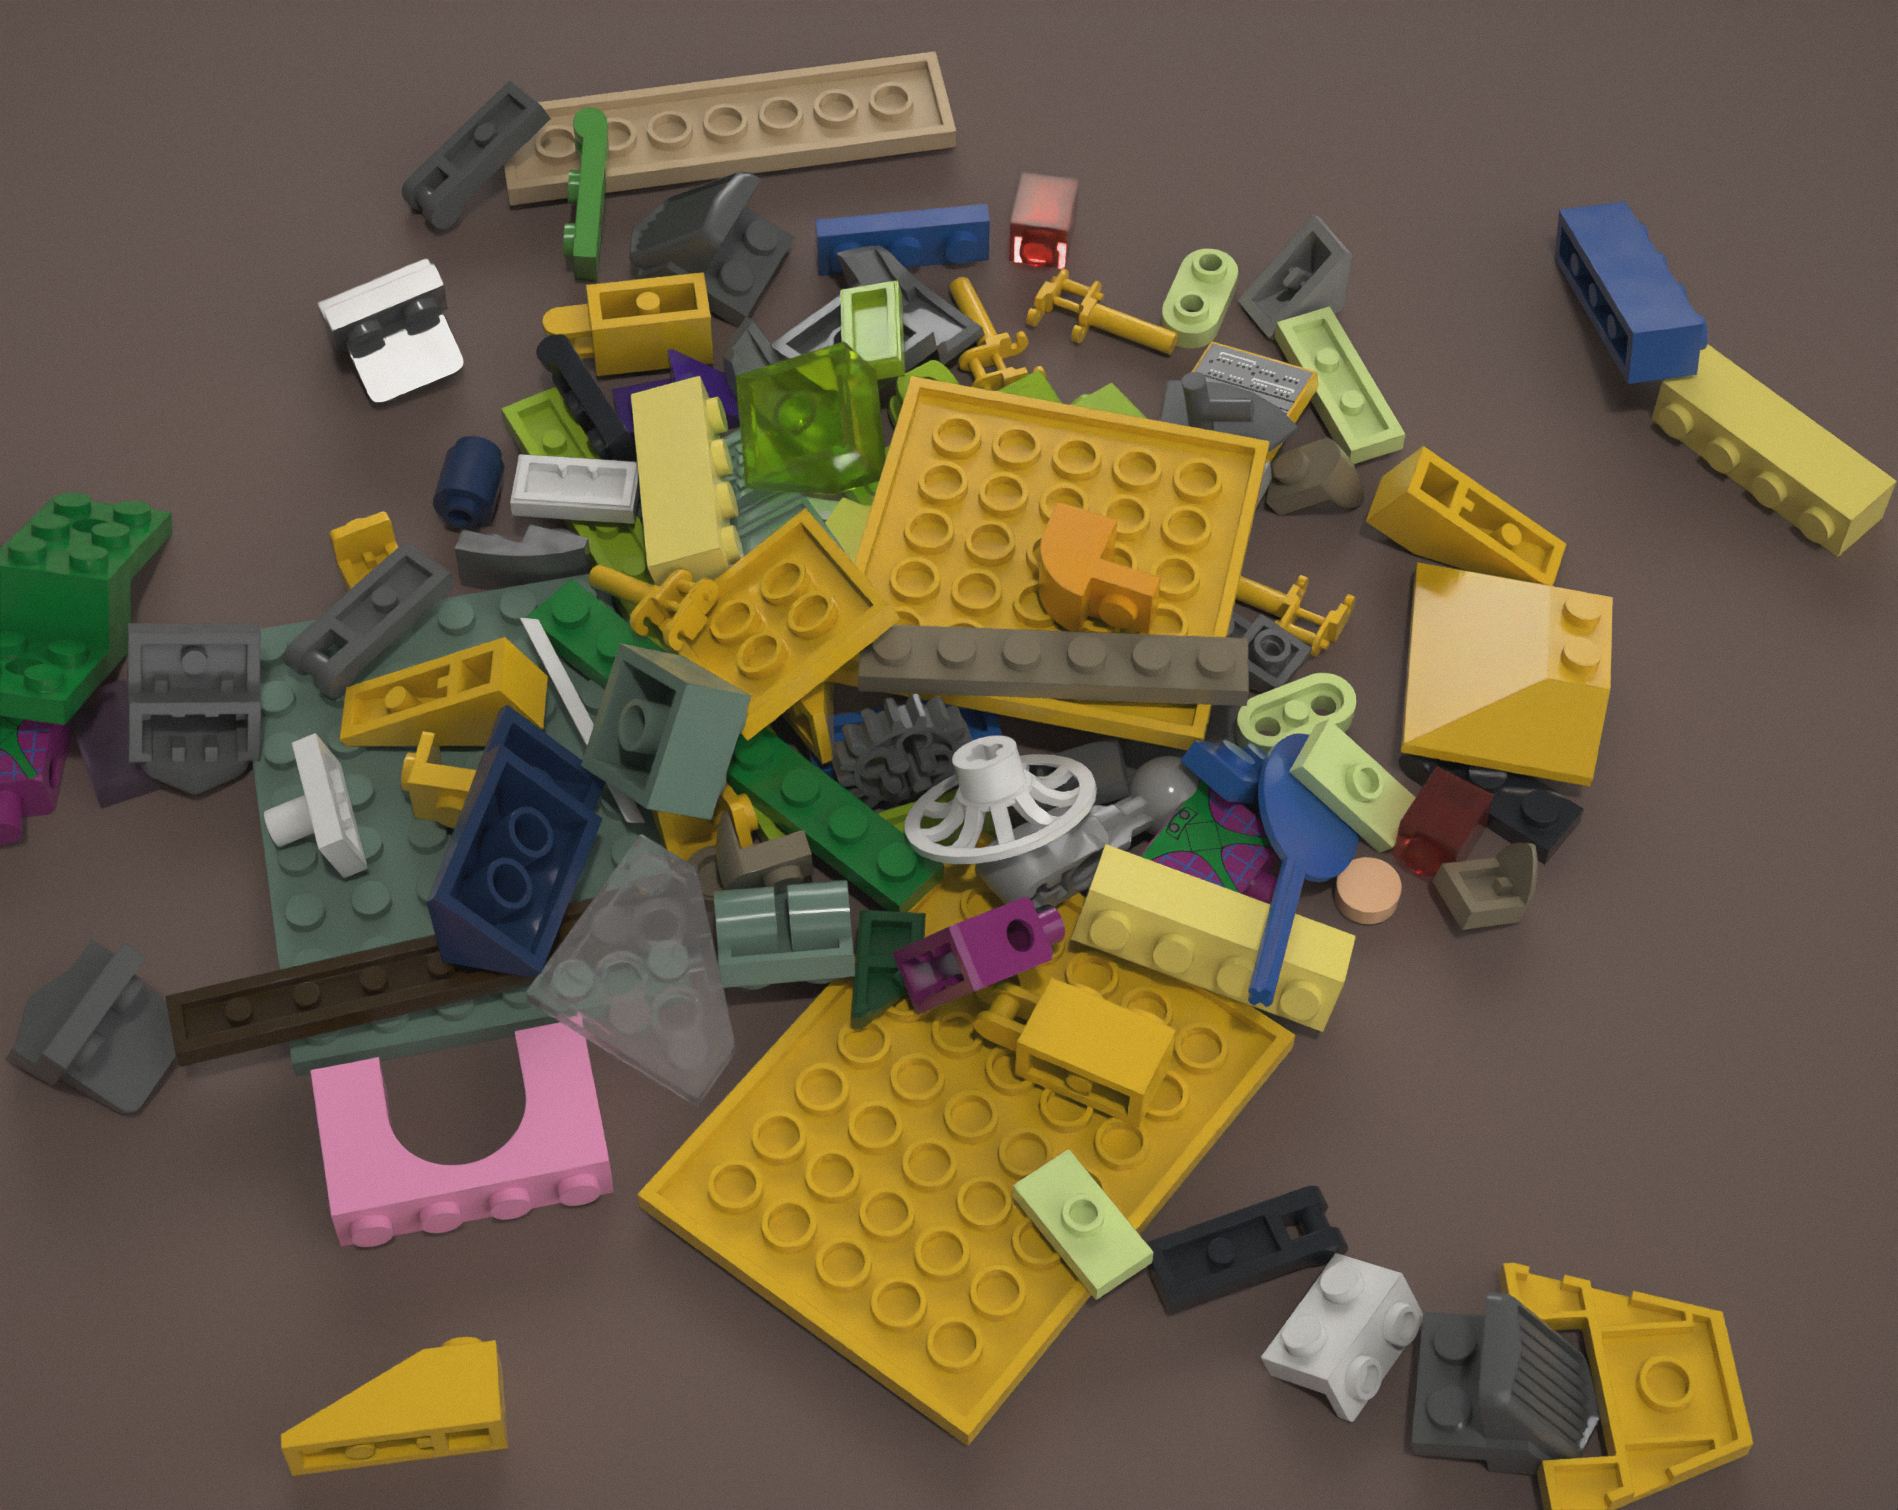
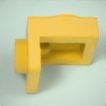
(362, 546)
(435, 789)
(688, 834)

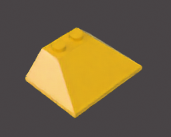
(1507, 674)

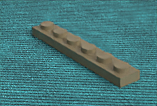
(1057, 665)

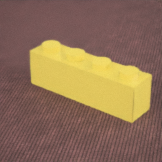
(1774, 452)
(684, 481)
(1209, 936)

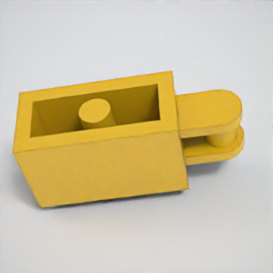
(636, 322)
(1082, 1045)

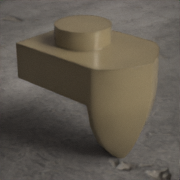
(1312, 476)
(765, 864)
(1490, 888)

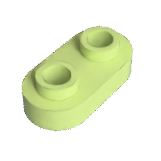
(1205, 288)
(1292, 708)

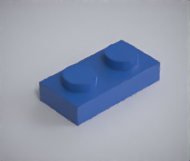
(1227, 769)

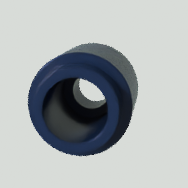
(469, 482)

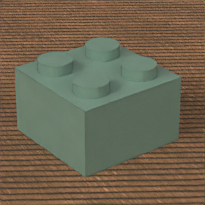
(666, 731)

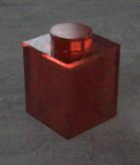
(1043, 220)
(1442, 823)

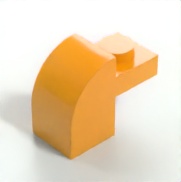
(1083, 580)

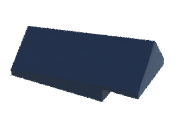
(514, 851)

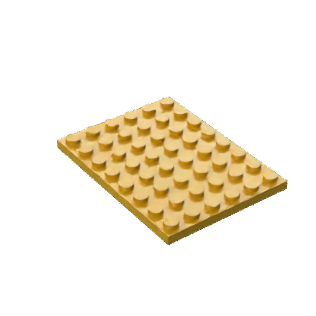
(880, 1165)

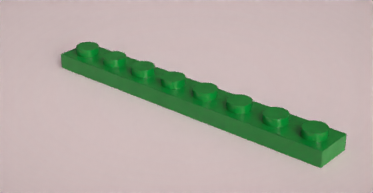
(764, 768)

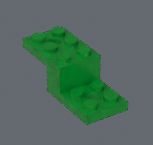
(69, 600)

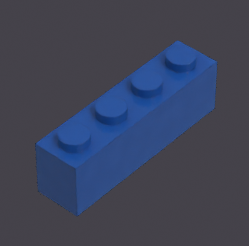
(1629, 293)

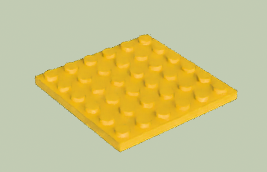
(967, 512)

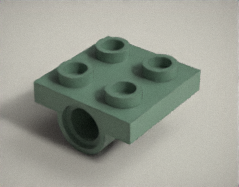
(784, 935)

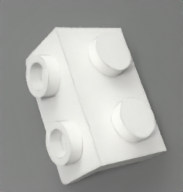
(1346, 1333)

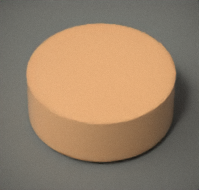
(1368, 891)

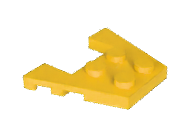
(1659, 1386)

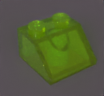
(811, 423)

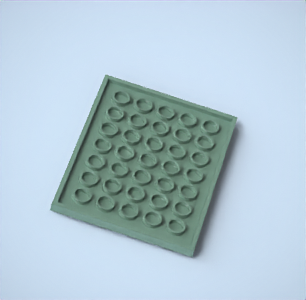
(331, 916)

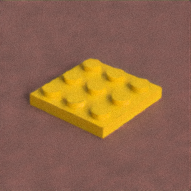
(787, 619)

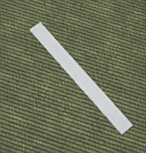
(574, 705)

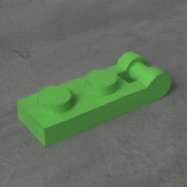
(587, 191)

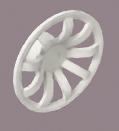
(991, 780)

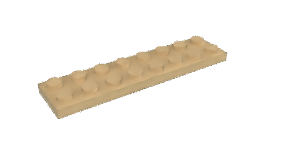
(744, 126)

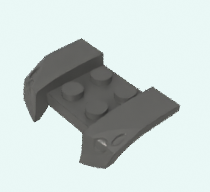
(929, 322)

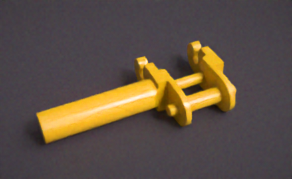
(1098, 315)
(991, 346)
(655, 603)
(1288, 608)

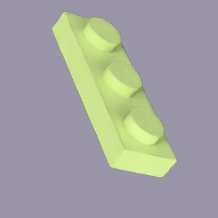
(1346, 391)

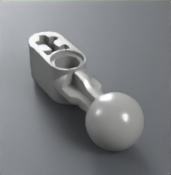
(1069, 862)

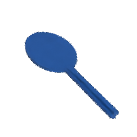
(1311, 846)

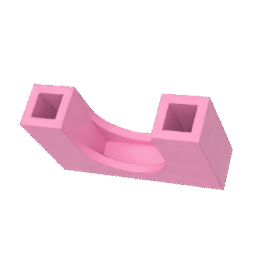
(389, 1192)

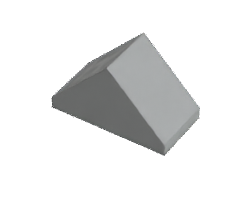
(1301, 278)

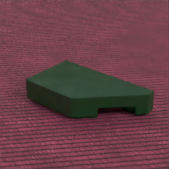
(877, 976)

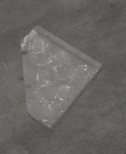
(645, 975)

